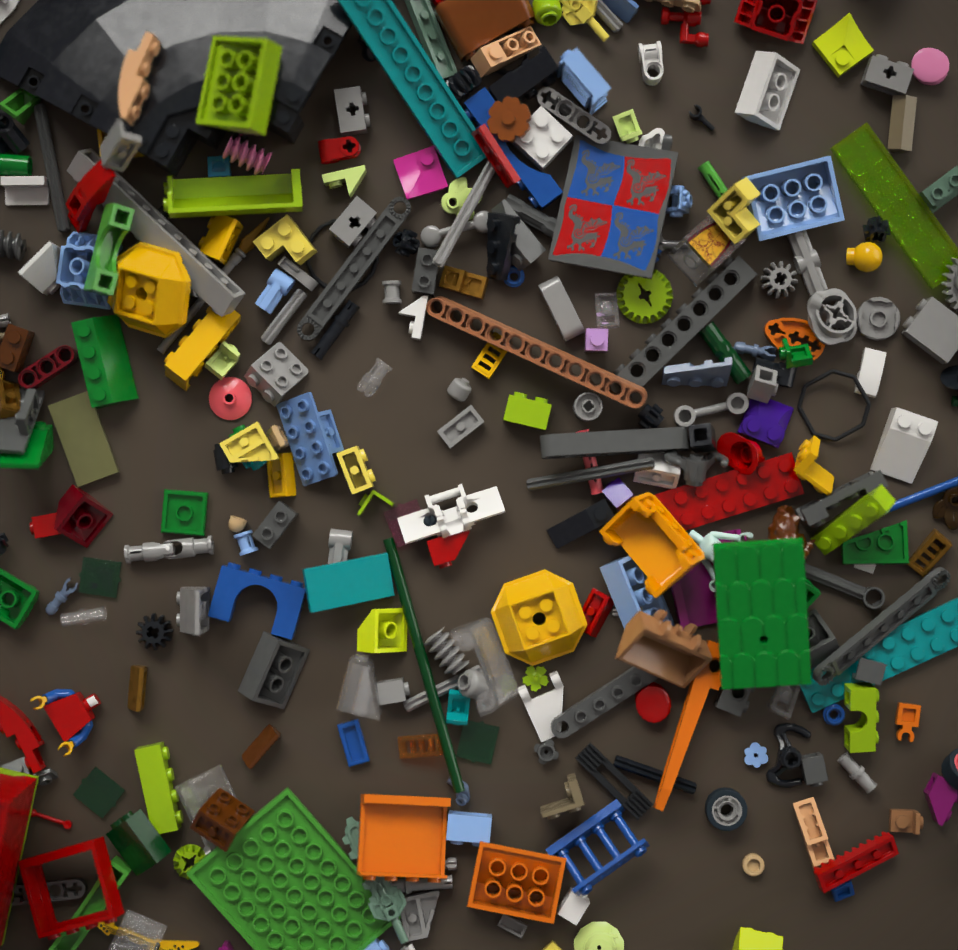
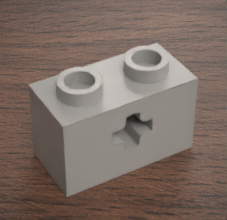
(875, 75)
(346, 99)
(341, 227)

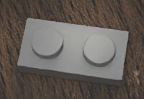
(460, 426)

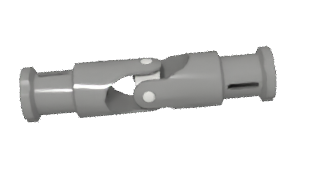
(154, 551)

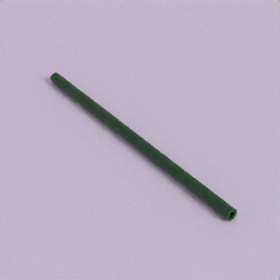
(424, 665)

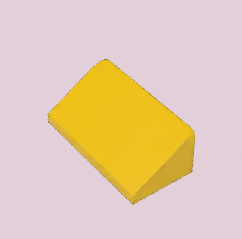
(281, 476)

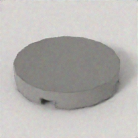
(878, 318)

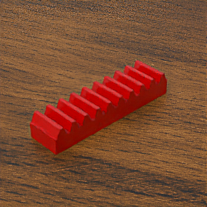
(855, 862)

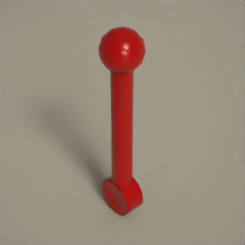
(66, 824)

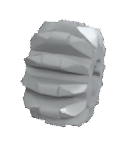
(785, 284)

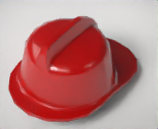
(742, 453)

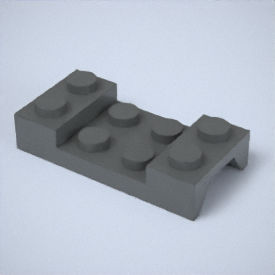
(815, 511)

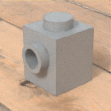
(762, 384)

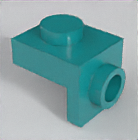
(457, 708)

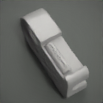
(297, 273)

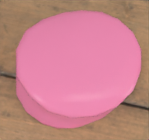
(930, 66)

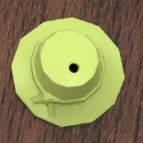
(598, 934)

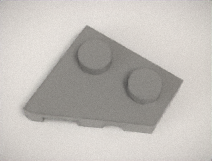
(419, 914)

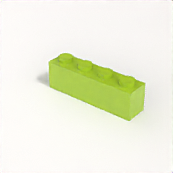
(853, 519)
(158, 787)

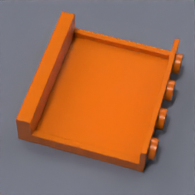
(402, 837)

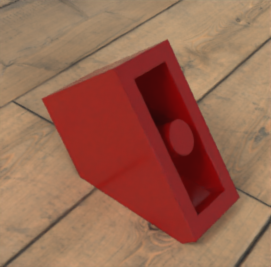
(446, 549)

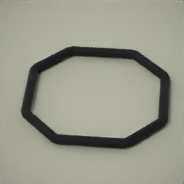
(864, 419)

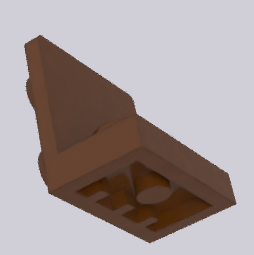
(221, 819)

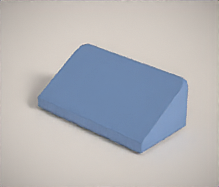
(623, 8)

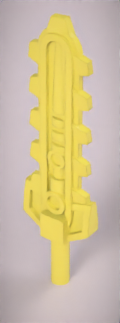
(583, 12)

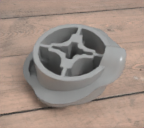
(840, 315)

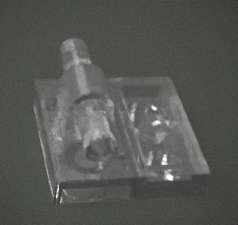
(138, 933)

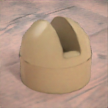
(236, 524)

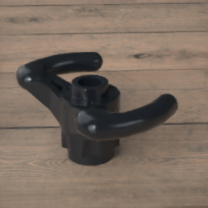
(787, 755)

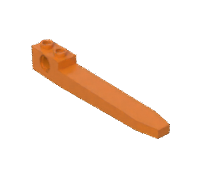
(686, 725)

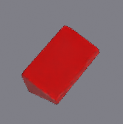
(596, 611)

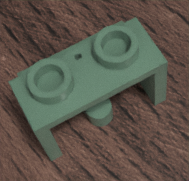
(941, 190)

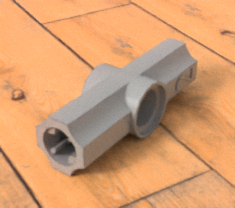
(807, 262)

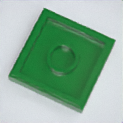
(184, 512)

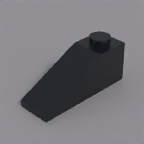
(580, 523)

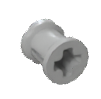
(391, 292)

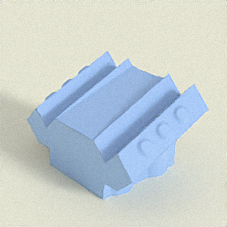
(73, 271)

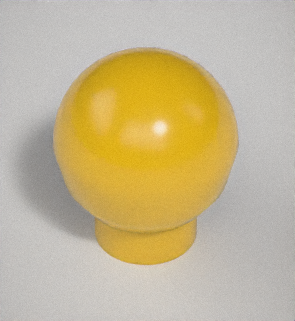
(865, 256)

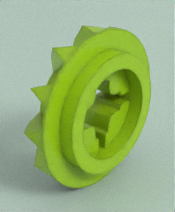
(187, 851)

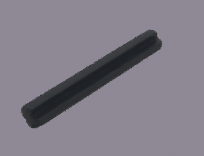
(652, 773)

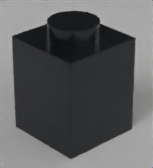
(702, 438)

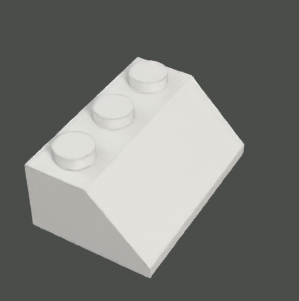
(767, 90)

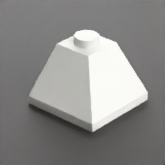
(43, 268)

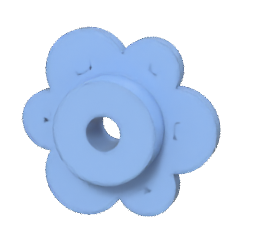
(761, 757)

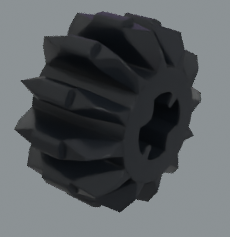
(464, 82)
(154, 623)

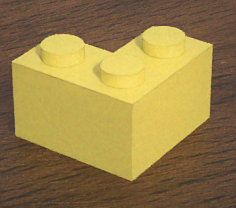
(732, 213)
(285, 236)

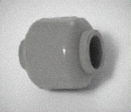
(472, 683)

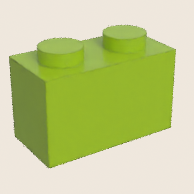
(527, 411)

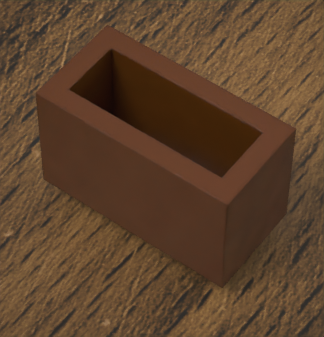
(15, 348)

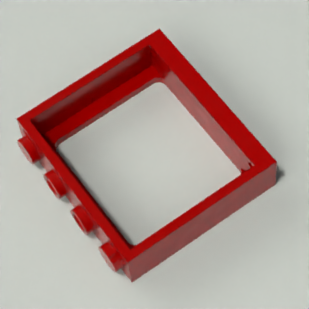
(39, 896)

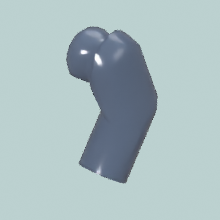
(463, 797)

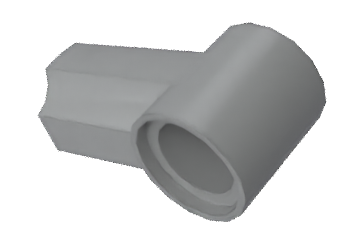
(339, 545)

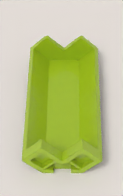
(233, 195)

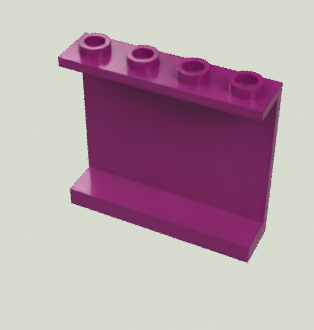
(693, 597)

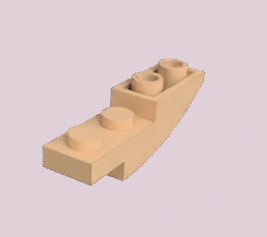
(132, 82)

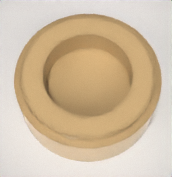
(753, 864)

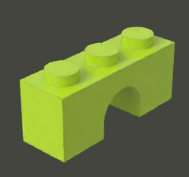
(863, 734)

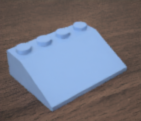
(796, 198)

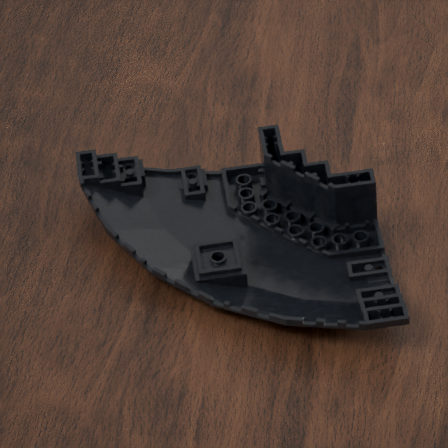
(82, 45)

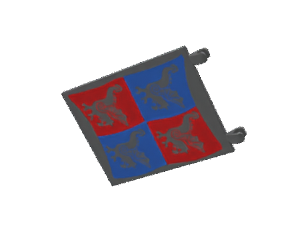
(614, 206)

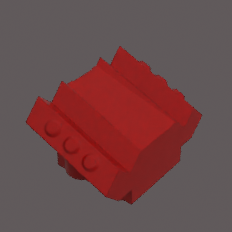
(777, 18)

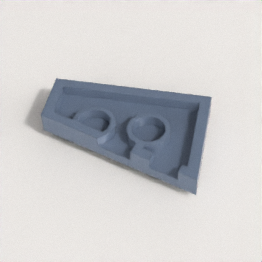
(702, 375)

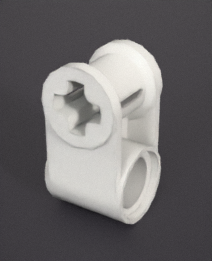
(651, 58)

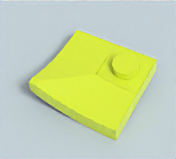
(843, 46)

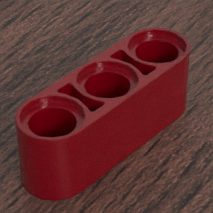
(38, 371)

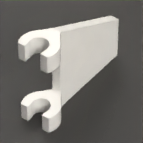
(544, 707)

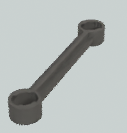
(843, 585)

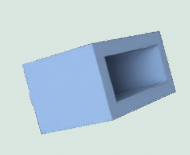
(468, 827)

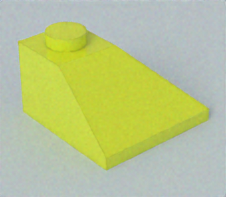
(383, 631)

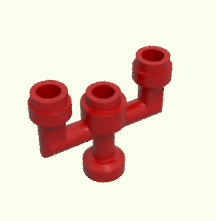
(689, 20)

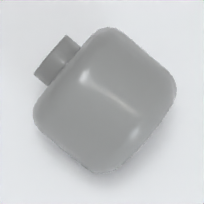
(459, 389)

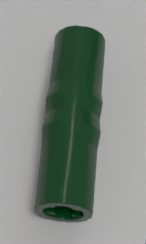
(723, 349)

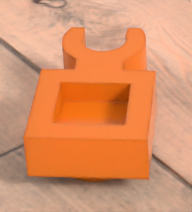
(908, 717)

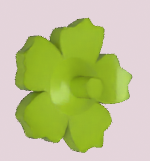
(535, 678)

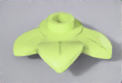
(458, 192)

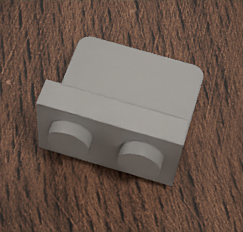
(275, 373)

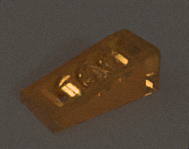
(402, 741)

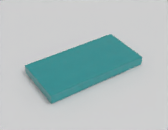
(348, 582)

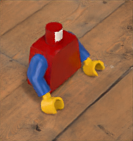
(69, 714)

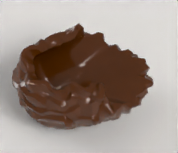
(785, 526)

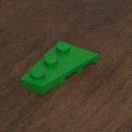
(878, 547)

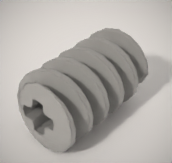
(446, 652)

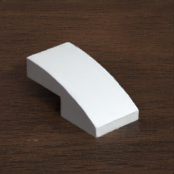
(870, 371)

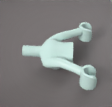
(705, 544)

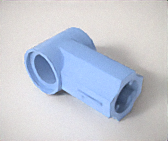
(277, 286)

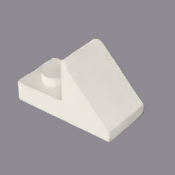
(418, 311)

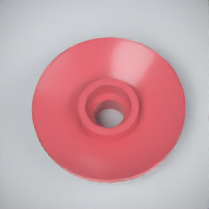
(241, 398)

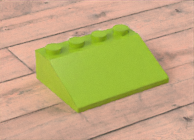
(239, 84)

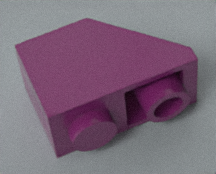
(940, 798)

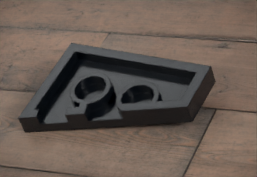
(500, 239)

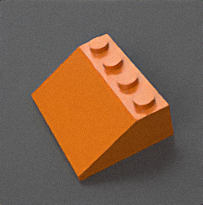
(516, 882)

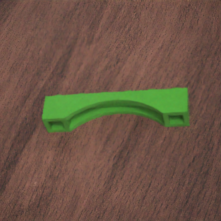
(93, 903)

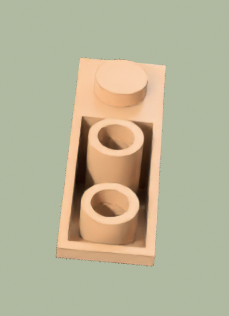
(504, 51)

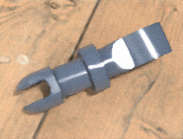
(755, 350)
(60, 597)

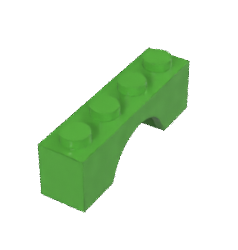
(112, 230)

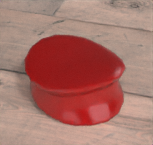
(653, 703)

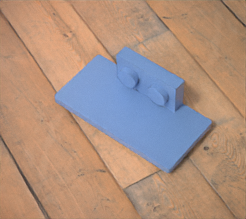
(311, 438)

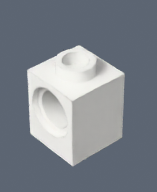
(573, 906)

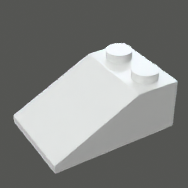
(903, 444)

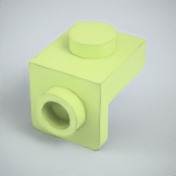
(627, 126)
(223, 360)

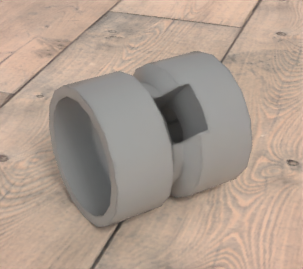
(587, 406)

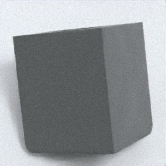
(870, 671)

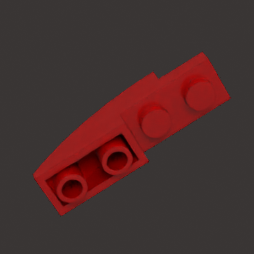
(87, 194)
(27, 736)

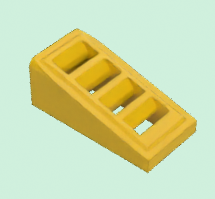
(481, 370)

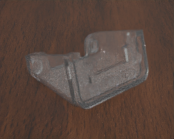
(494, 663)

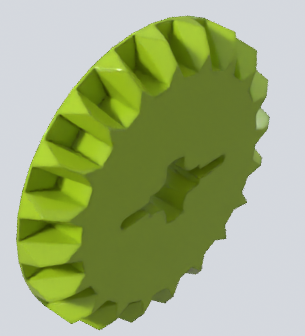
(638, 309)

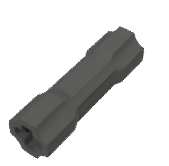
(532, 216)

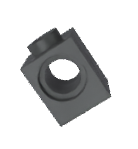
(813, 769)

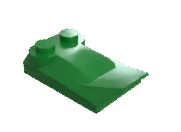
(15, 599)

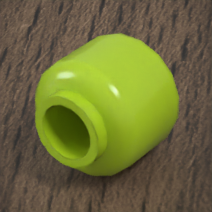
(547, 11)

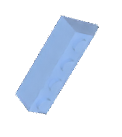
(628, 590)

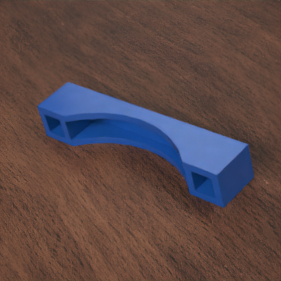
(539, 185)

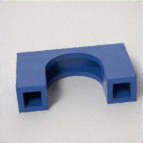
(288, 595)

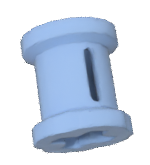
(245, 542)

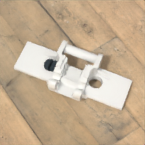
(451, 521)

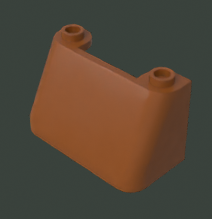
(478, 22)

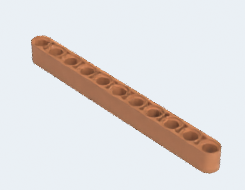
(525, 351)

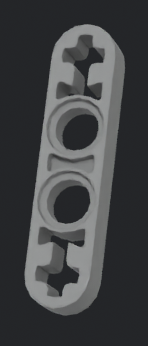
(572, 118)

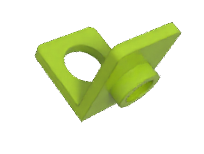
(366, 499)

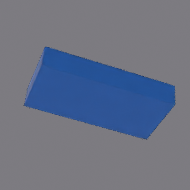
(353, 742)

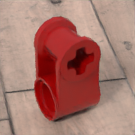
(334, 149)

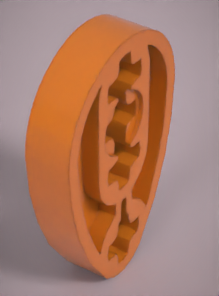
(788, 327)

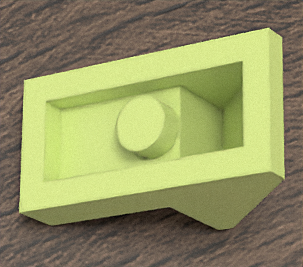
(351, 176)

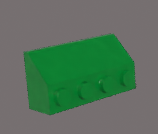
(104, 361)

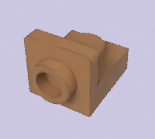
(905, 821)

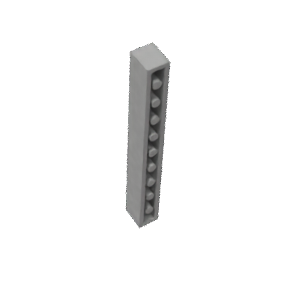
(153, 228)

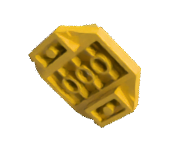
(167, 286)
(533, 594)

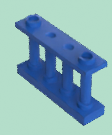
(595, 825)

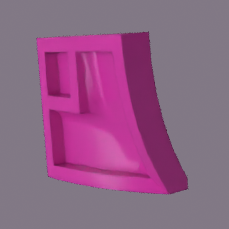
(420, 173)

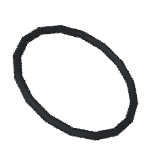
(311, 270)

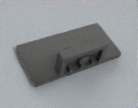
(17, 430)

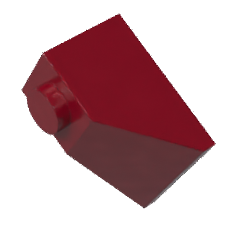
(80, 516)

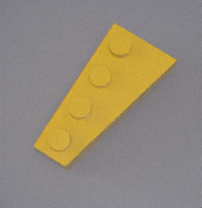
(199, 346)

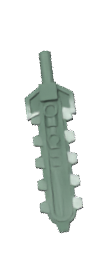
(385, 901)

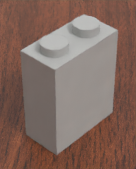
(933, 329)

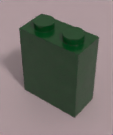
(138, 841)

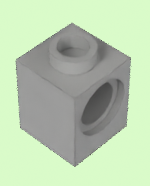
(392, 690)

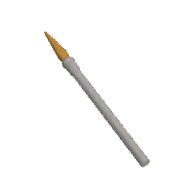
(240, 252)

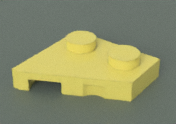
(249, 446)

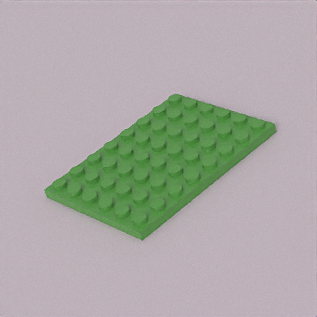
(289, 884)

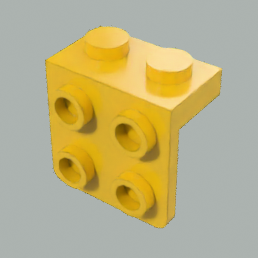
(809, 470)

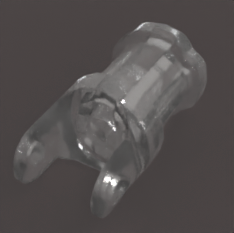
(373, 378)

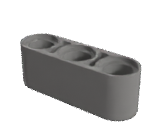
(561, 308)

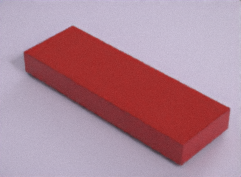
(495, 156)

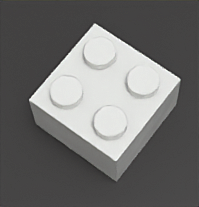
(544, 139)

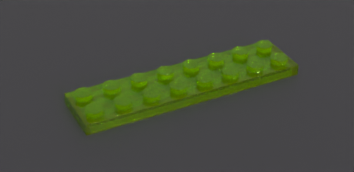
(898, 202)

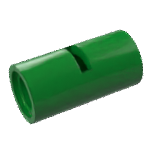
(15, 165)

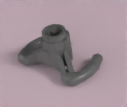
(695, 465)

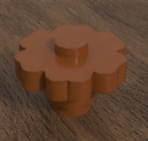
(509, 119)

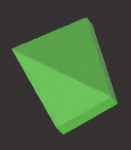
(19, 105)

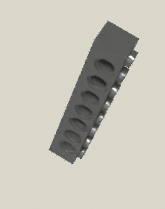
(743, 275)

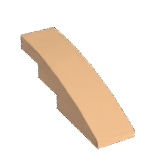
(813, 832)

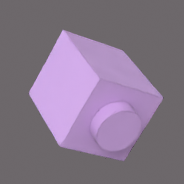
(596, 340)

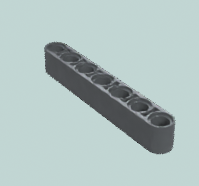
(614, 442)

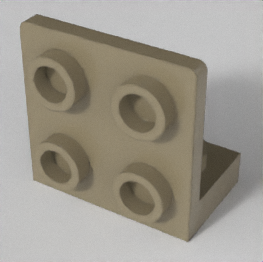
(572, 803)

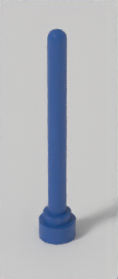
(924, 494)

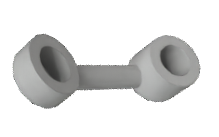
(432, 236)
(735, 404)

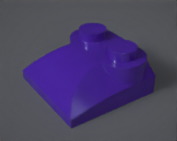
(766, 422)

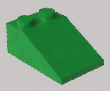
(37, 450)

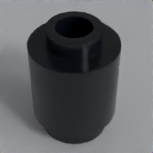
(222, 462)

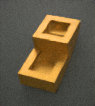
(463, 282)

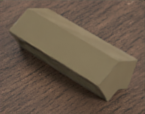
(902, 123)

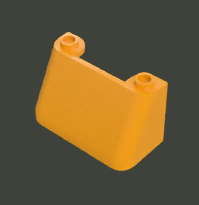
(653, 542)

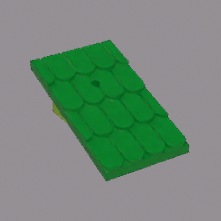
(762, 613)

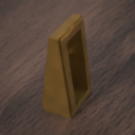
(935, 534)

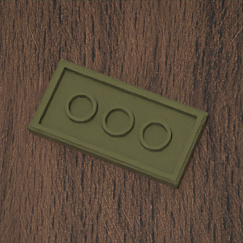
(83, 439)

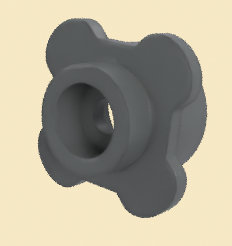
(543, 757)

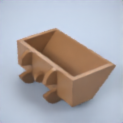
(663, 648)

